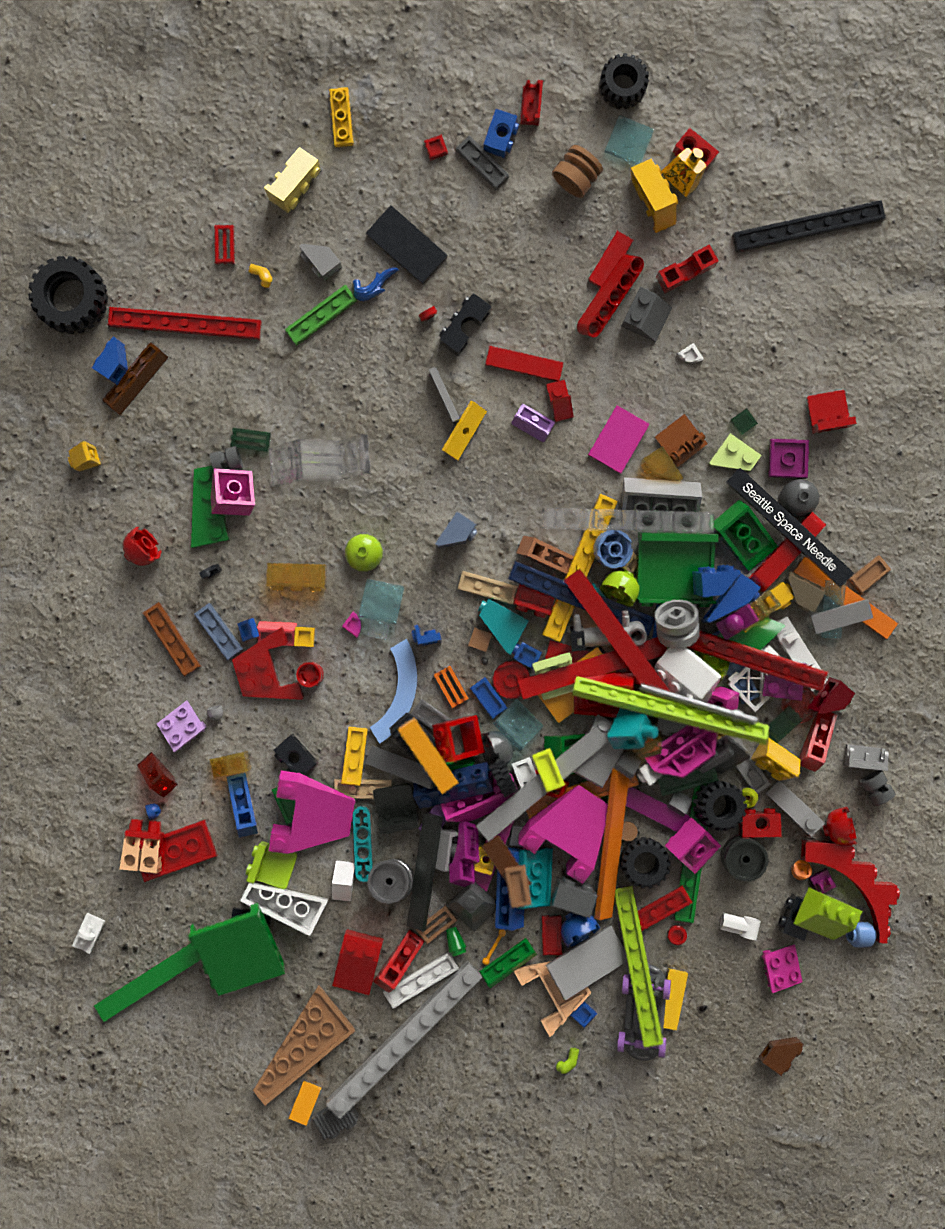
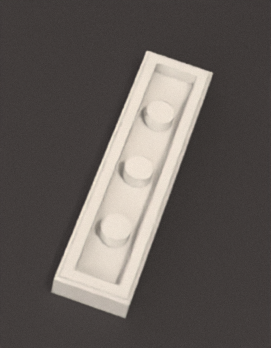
(422, 979)

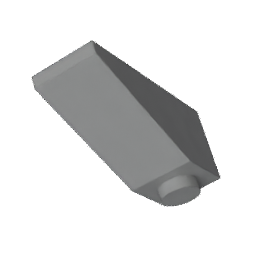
(795, 808)

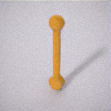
(502, 933)

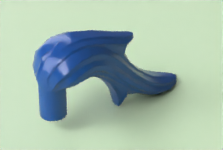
(374, 288)

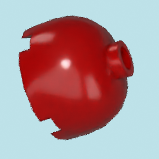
(140, 547)
(840, 827)

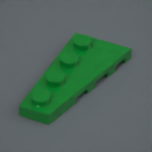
(206, 527)

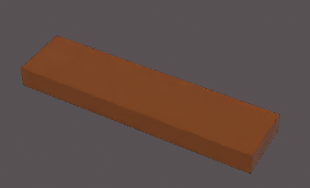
(171, 639)

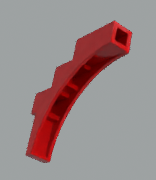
(876, 894)

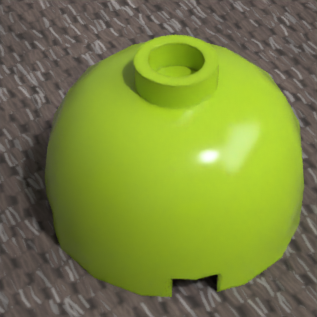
(363, 552)
(621, 586)

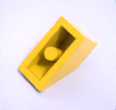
(83, 456)

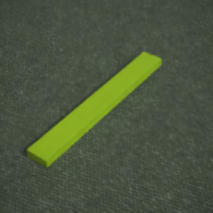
(638, 967)

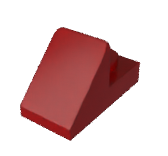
(560, 400)

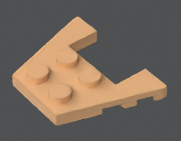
(565, 1007)

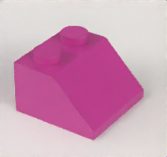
(232, 492)
(693, 845)

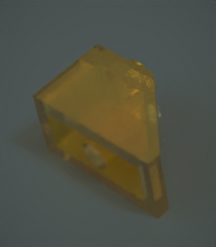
(661, 466)

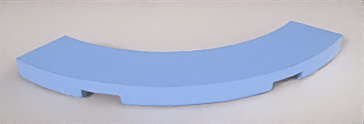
(405, 690)

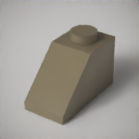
(806, 592)

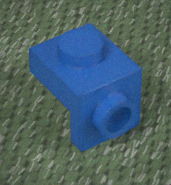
(526, 654)

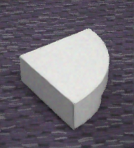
(690, 354)

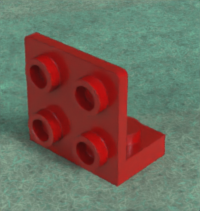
(829, 412)
(533, 600)

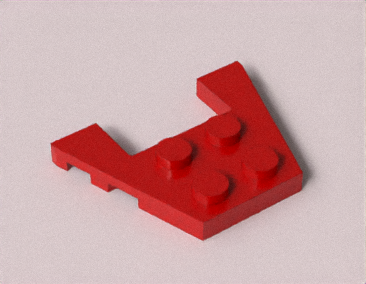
(257, 672)

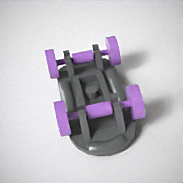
(631, 1037)

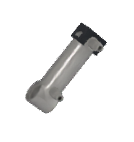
(593, 637)

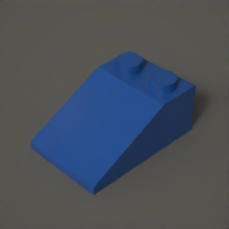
(737, 595)

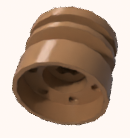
(577, 171)

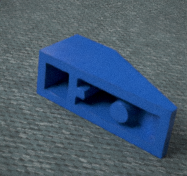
(242, 805)

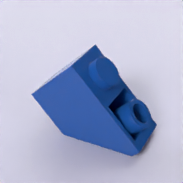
(112, 361)

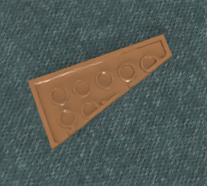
(310, 1039)

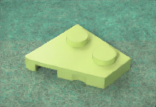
(735, 455)

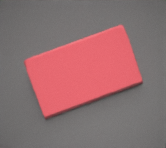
(267, 628)

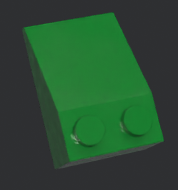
(744, 535)

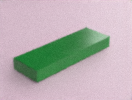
(508, 963)

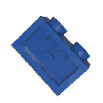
(428, 638)

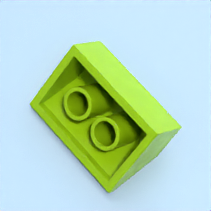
(826, 915)

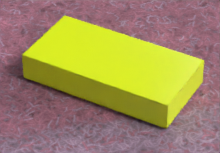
(548, 770)

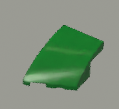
(758, 635)

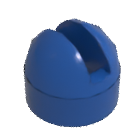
(153, 811)

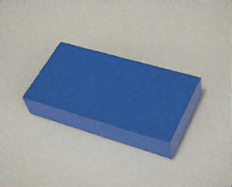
(488, 697)

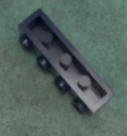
(471, 780)

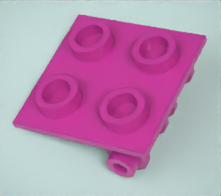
(782, 968)

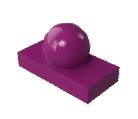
(737, 621)

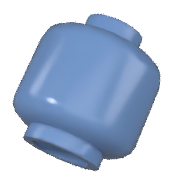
(863, 935)

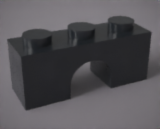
(473, 310)

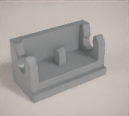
(866, 757)

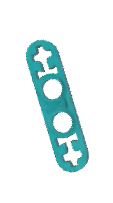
(362, 843)

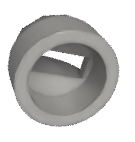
(215, 712)

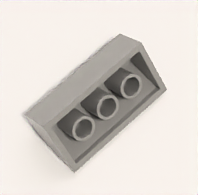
(661, 496)

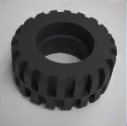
(51, 277)

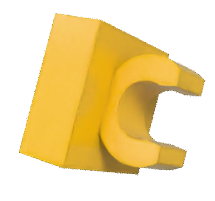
(304, 636)

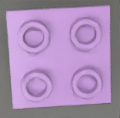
(181, 726)

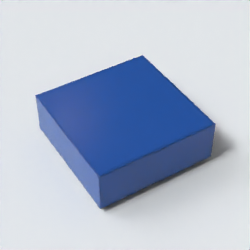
(248, 629)
(583, 1014)

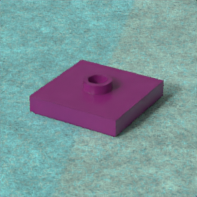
(788, 458)

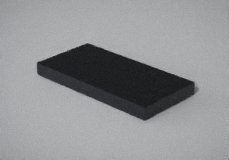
(406, 244)

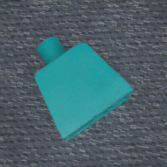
(630, 730)

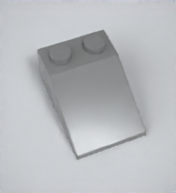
(600, 764)

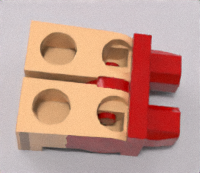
(142, 847)

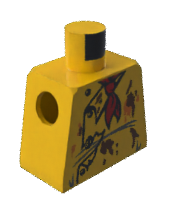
(685, 170)

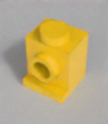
(481, 866)

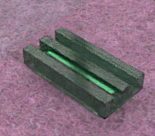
(234, 437)

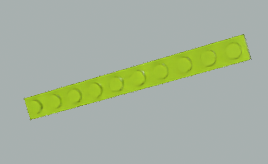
(668, 710)

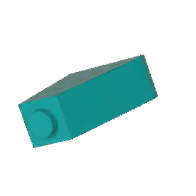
(503, 624)

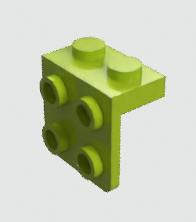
(270, 866)

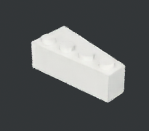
(287, 906)

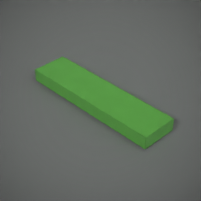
(321, 315)

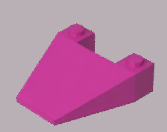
(318, 815)
(572, 824)

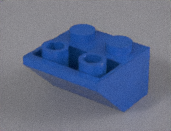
(713, 581)

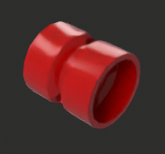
(310, 674)

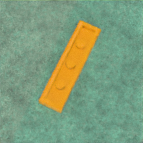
(428, 755)

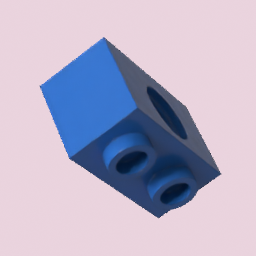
(500, 122)

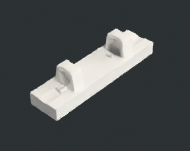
(795, 646)

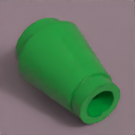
(455, 942)

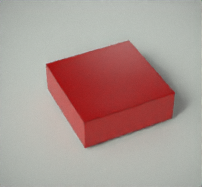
(435, 147)

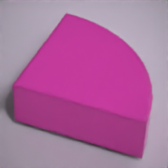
(353, 624)

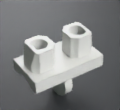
(88, 933)

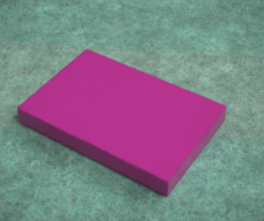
(618, 439)

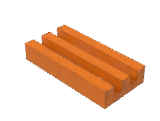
(442, 672)

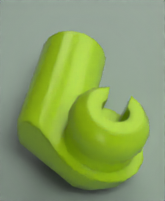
(570, 1063)

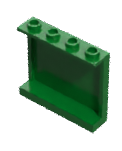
(667, 565)
(238, 951)

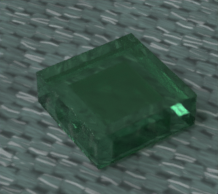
(744, 421)

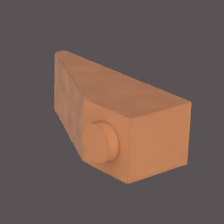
(544, 554)

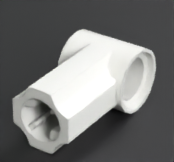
(744, 926)

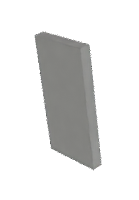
(587, 962)

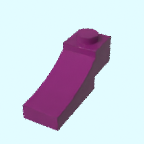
(466, 855)

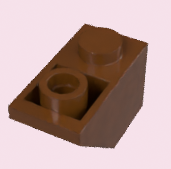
(780, 1054)

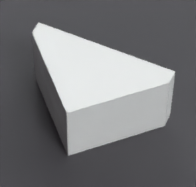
(343, 880)

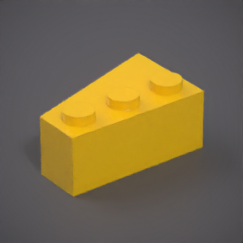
(655, 194)

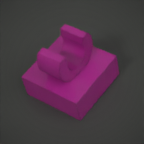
(822, 881)

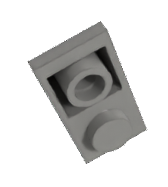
(322, 259)

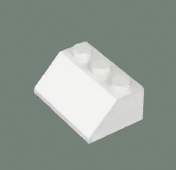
(687, 674)

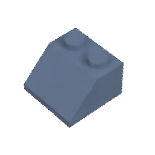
(457, 532)

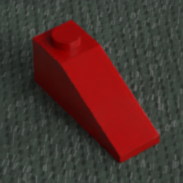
(817, 741)
(398, 962)

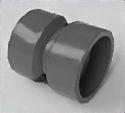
(231, 456)
(878, 789)

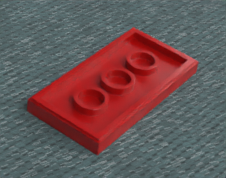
(184, 848)

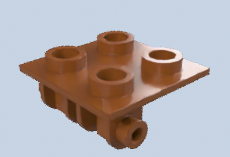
(681, 440)

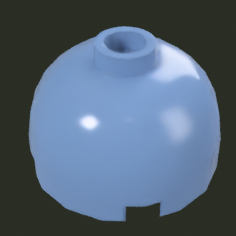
(613, 549)

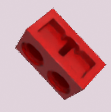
(696, 141)

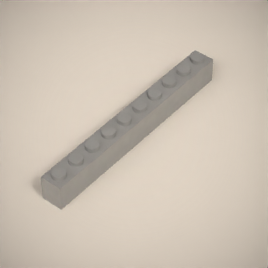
(403, 1039)

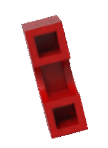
(694, 266)

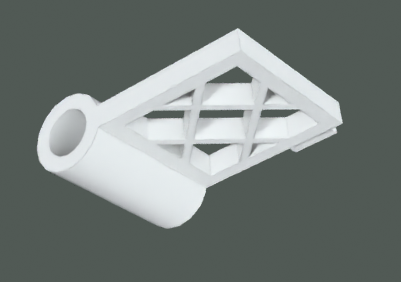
(736, 676)

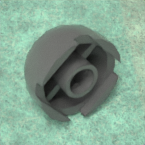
(799, 497)
(497, 747)

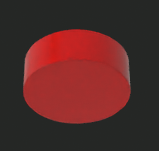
(427, 314)
(677, 935)

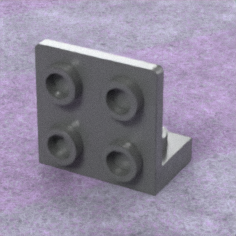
(727, 756)

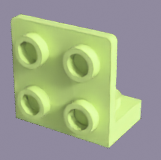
(550, 664)

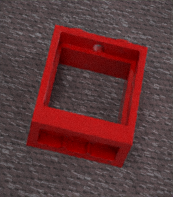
(470, 735)

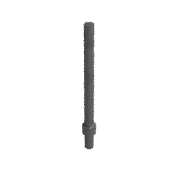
(735, 715)

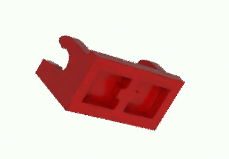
(531, 103)

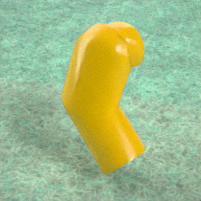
(263, 274)

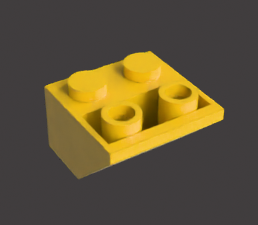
(776, 760)

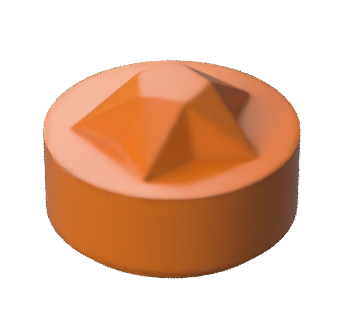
(801, 870)

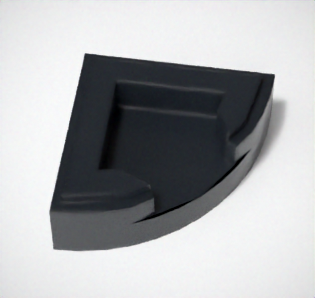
(210, 571)

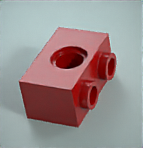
(771, 824)

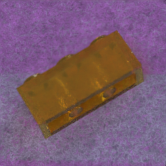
(297, 576)

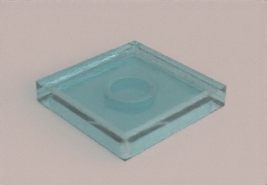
(629, 140)
(381, 601)
(518, 724)

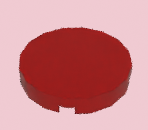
(506, 679)

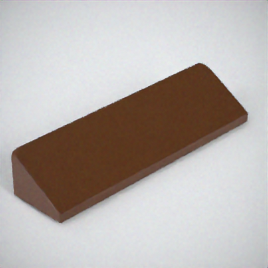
(135, 378)

